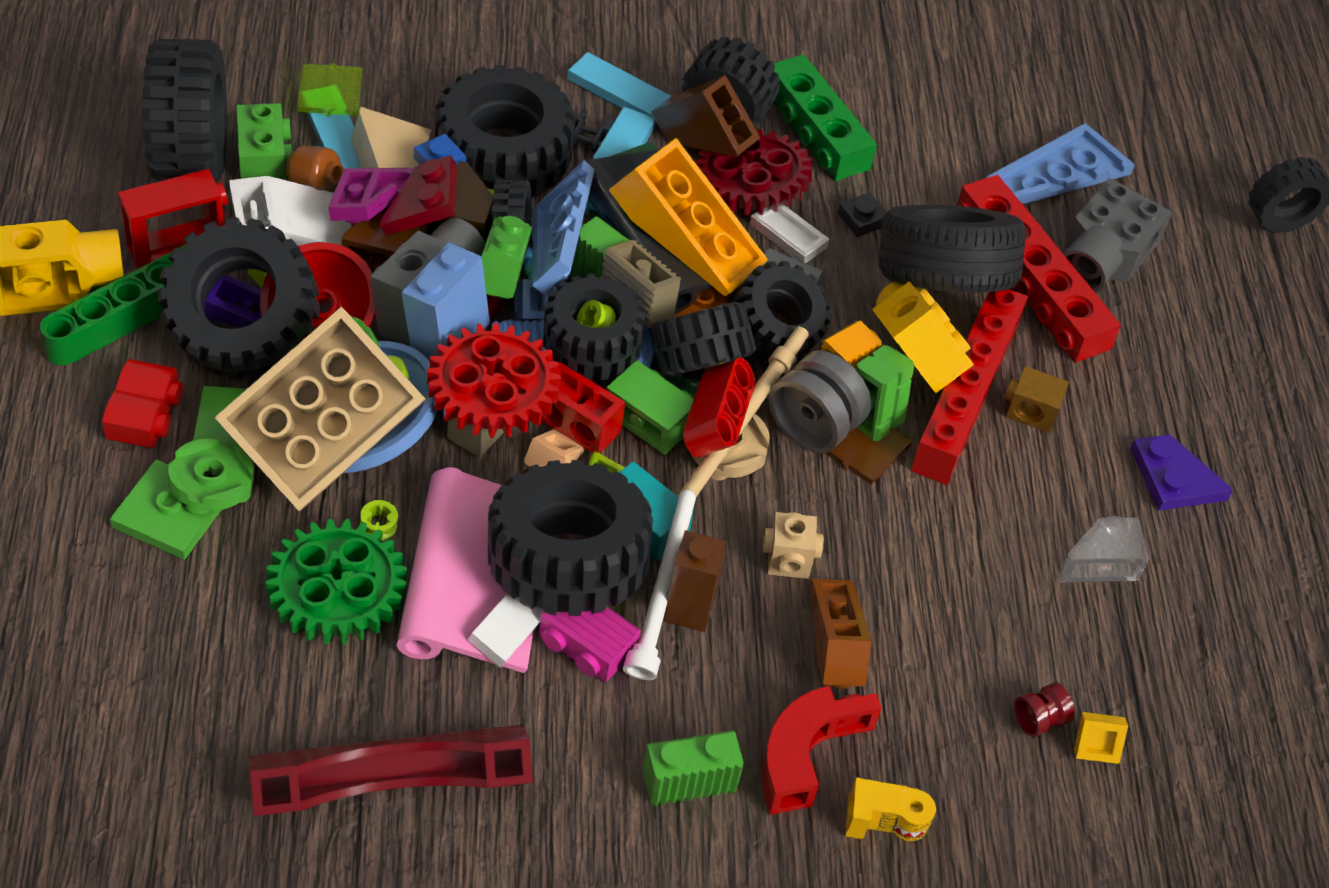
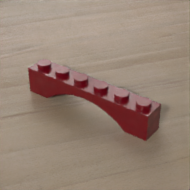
(319, 775)

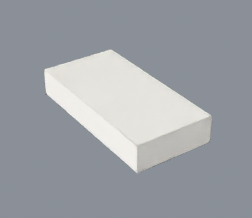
(790, 233)
(505, 629)

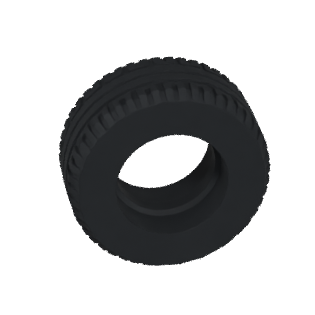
(952, 248)

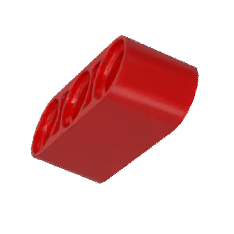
(719, 407)

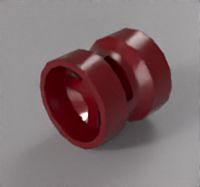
(1041, 710)

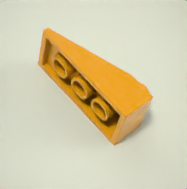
(688, 217)

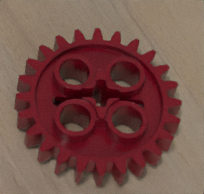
(761, 175)

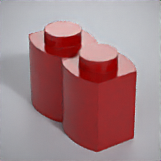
(142, 403)

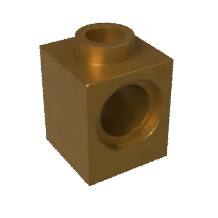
(1035, 398)

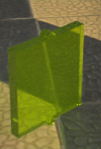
(330, 89)

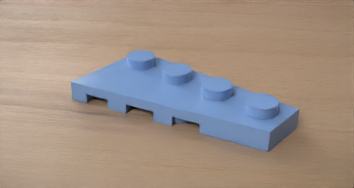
(1065, 165)
(557, 228)

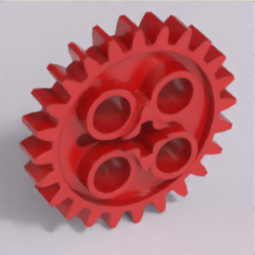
(493, 380)

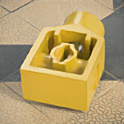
(54, 265)
(923, 333)

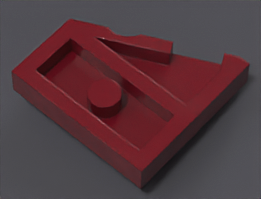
(424, 198)

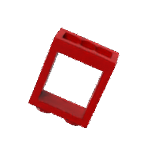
(163, 198)

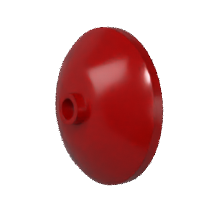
(341, 280)

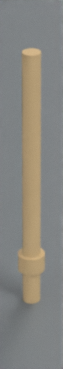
(780, 363)

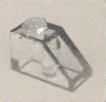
(1107, 553)

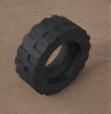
(1282, 181)

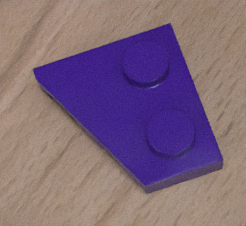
(1176, 475)

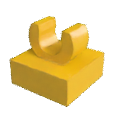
(1100, 737)

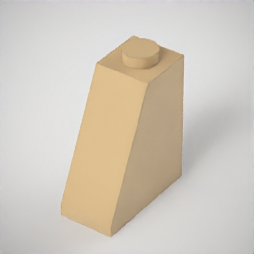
(386, 141)

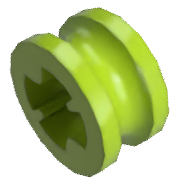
(596, 315)
(380, 508)

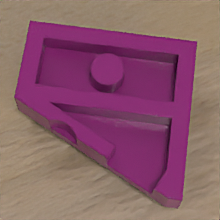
(366, 192)

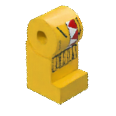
(888, 809)

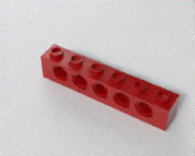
(1048, 278)
(964, 396)

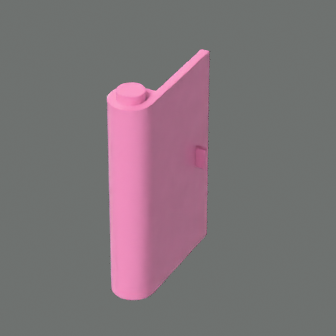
(451, 574)

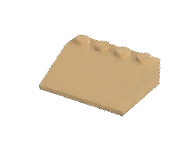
(320, 408)

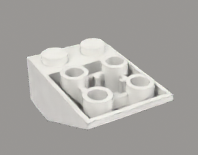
(288, 206)

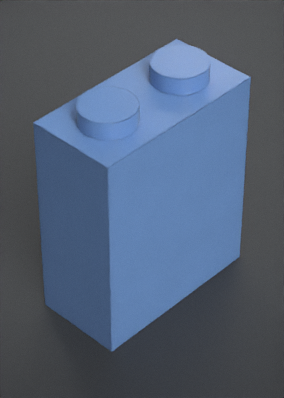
(445, 299)

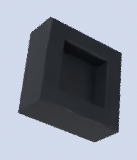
(862, 214)

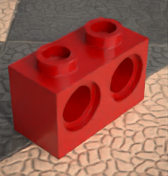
(585, 411)

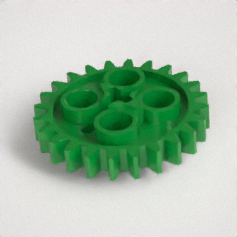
(336, 581)

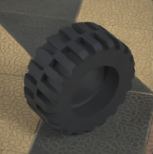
(511, 101)
(184, 108)
(210, 258)
(563, 572)

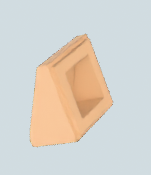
(552, 447)

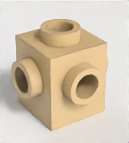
(792, 545)

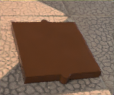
(869, 457)

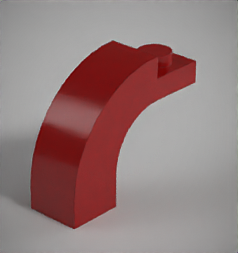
(812, 718)

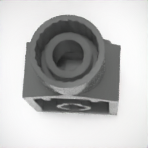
(1114, 234)
(406, 263)

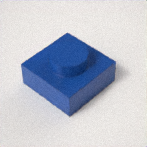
(438, 148)

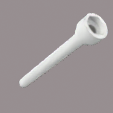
(642, 659)

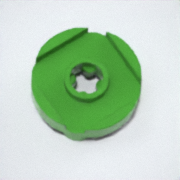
(210, 493)

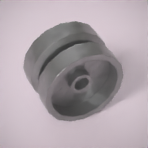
(819, 401)

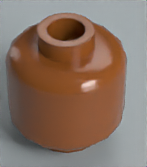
(315, 167)

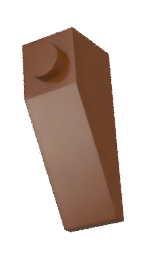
(840, 634)

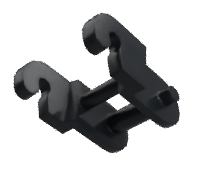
(599, 135)

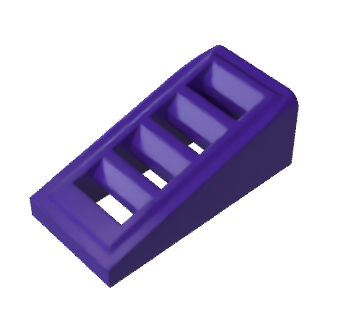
(227, 311)

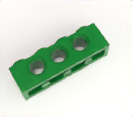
(822, 119)

